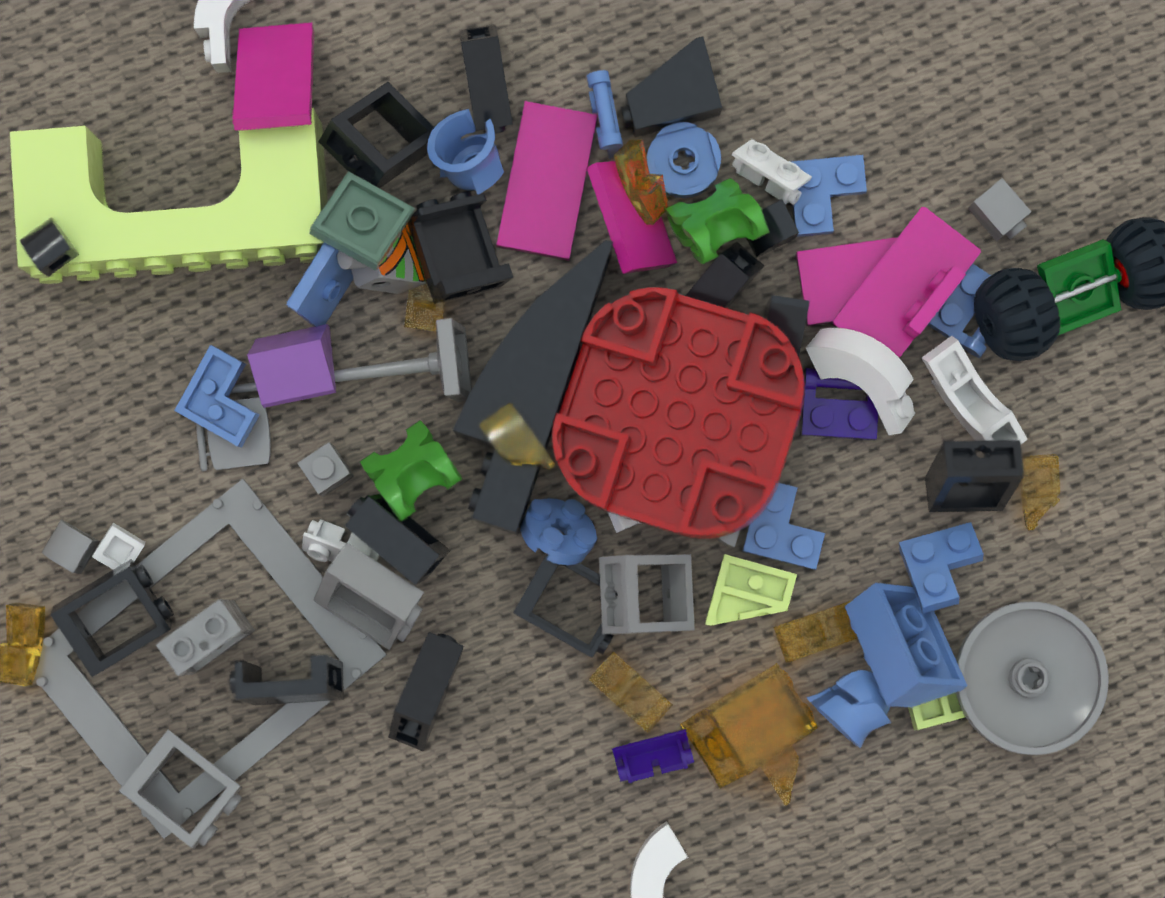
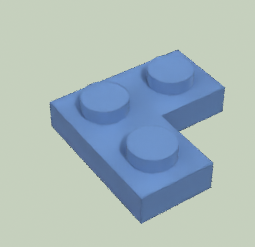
(829, 179)
(208, 399)
(777, 539)
(931, 558)

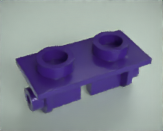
(669, 751)

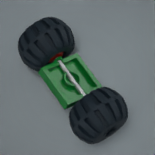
(1027, 311)

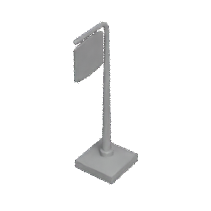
(449, 362)

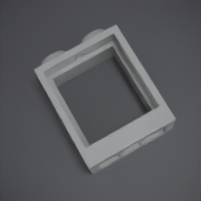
(621, 576)
(369, 597)
(198, 640)
(153, 764)

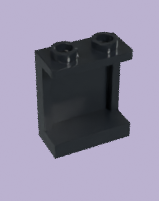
(456, 248)
(324, 685)

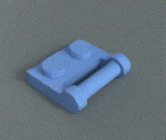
(603, 104)
(958, 311)

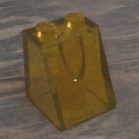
(749, 726)

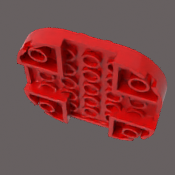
(679, 413)

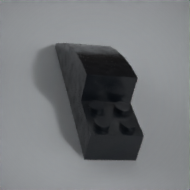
(533, 375)

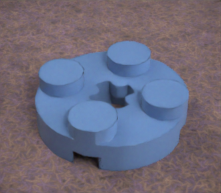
(695, 143)
(568, 516)

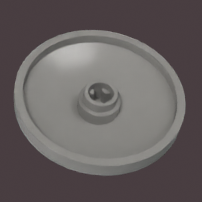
(1032, 678)

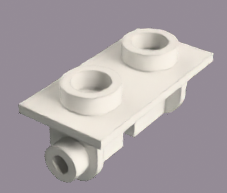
(756, 162)
(324, 542)

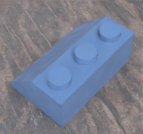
(904, 646)

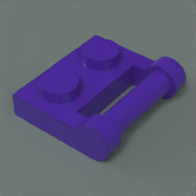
(834, 416)

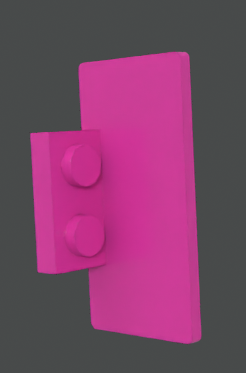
(909, 282)

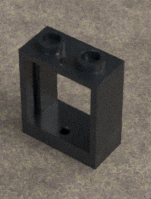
(345, 141)
(988, 479)
(399, 542)
(535, 590)
(81, 639)

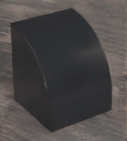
(781, 229)
(48, 247)

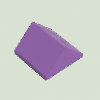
(293, 366)

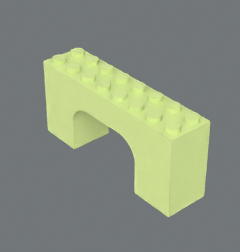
(263, 219)

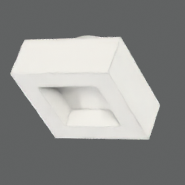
(118, 547)

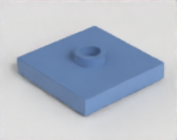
(320, 287)

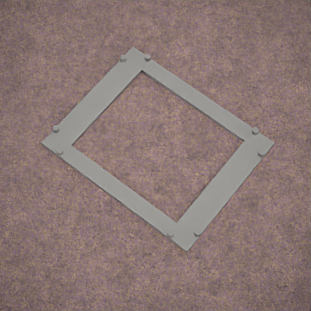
(295, 576)

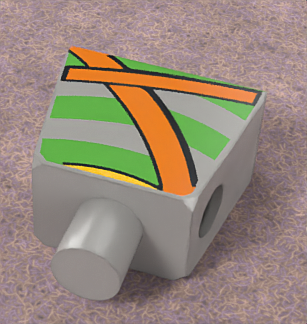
(396, 273)

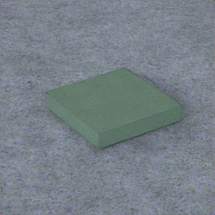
(361, 221)

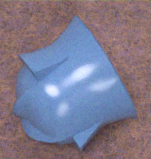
(466, 162)
(853, 705)

